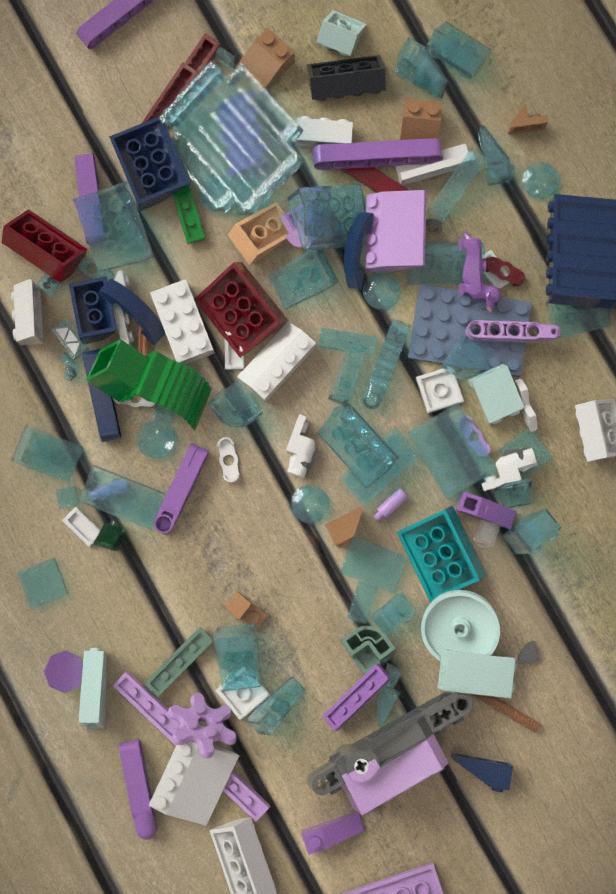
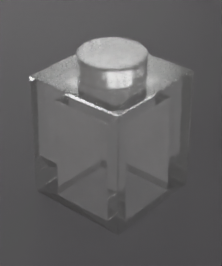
(486, 534)

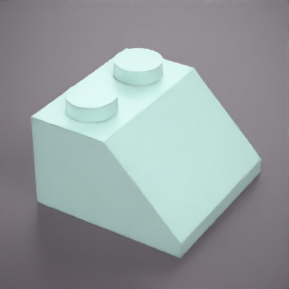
(340, 33)

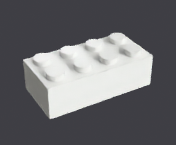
(182, 322)

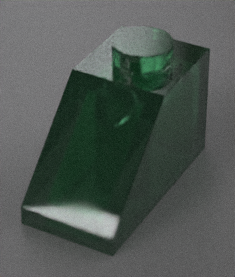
(110, 536)

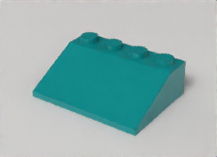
(441, 553)

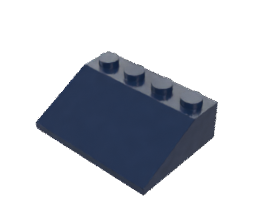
(150, 162)

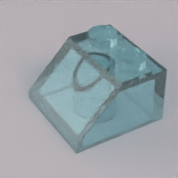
(393, 613)

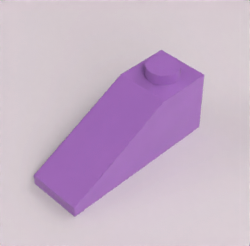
(332, 832)

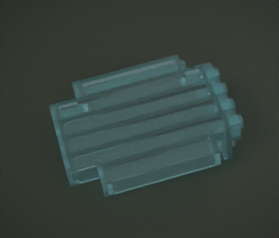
(233, 138)

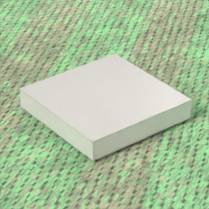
(439, 390)
(243, 700)

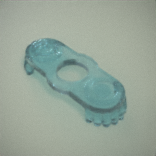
(86, 261)

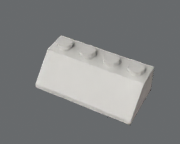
(277, 361)
(242, 858)

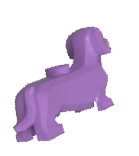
(472, 273)

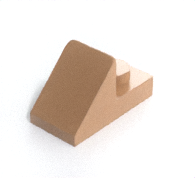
(524, 124)
(245, 610)

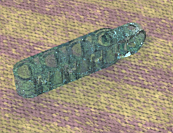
(385, 364)

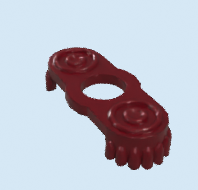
(515, 277)

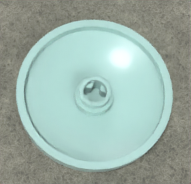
(460, 623)

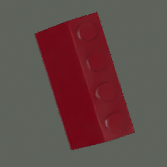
(43, 245)

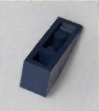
(491, 772)

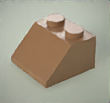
(420, 119)
(344, 527)

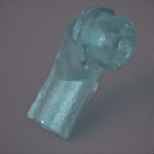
(71, 366)

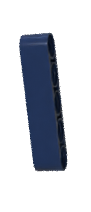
(102, 403)

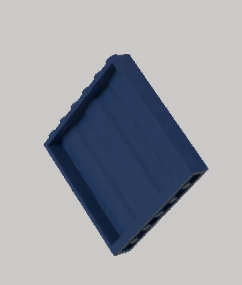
(582, 251)

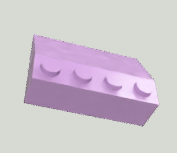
(396, 231)

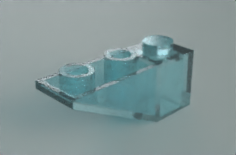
(275, 708)

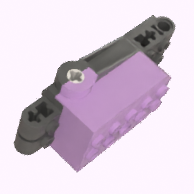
(392, 756)

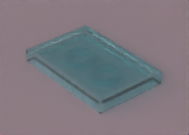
(373, 564)

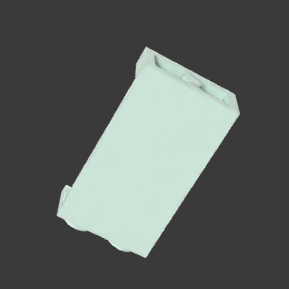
(476, 673)

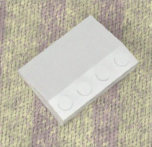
(193, 783)

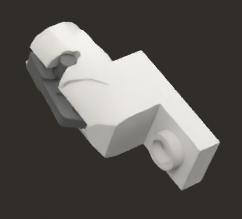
(302, 450)
(509, 467)

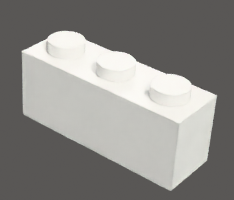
(323, 131)

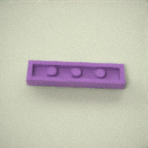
(356, 697)

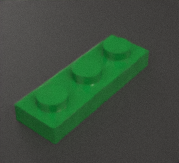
(188, 216)

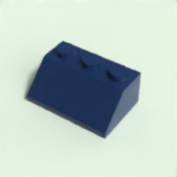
(92, 311)

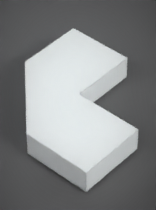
(527, 412)

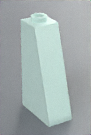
(93, 690)

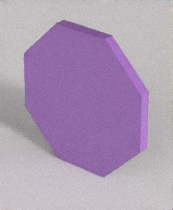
(64, 671)

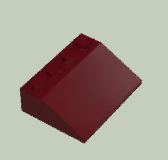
(239, 305)

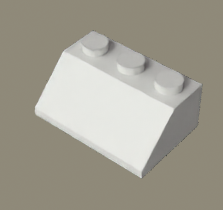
(27, 313)
(598, 428)

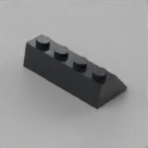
(346, 77)

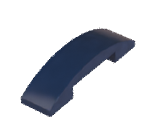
(353, 249)
(135, 308)

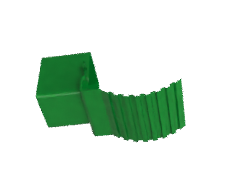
(157, 379)

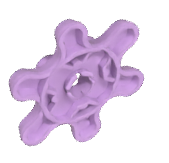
(202, 736)

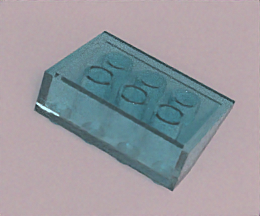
(326, 214)
(113, 227)
(452, 451)

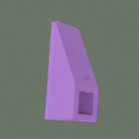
(485, 509)

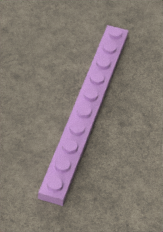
(157, 714)

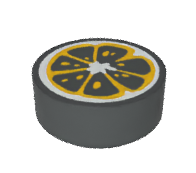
(433, 226)

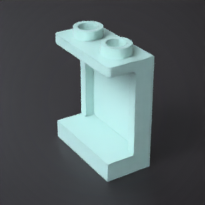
(496, 394)

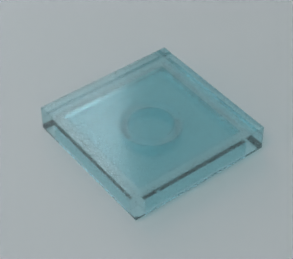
(524, 440)
(42, 583)

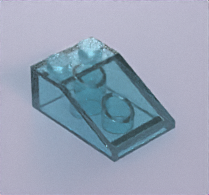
(303, 278)
(47, 453)

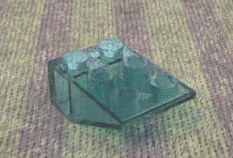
(420, 68)
(238, 656)

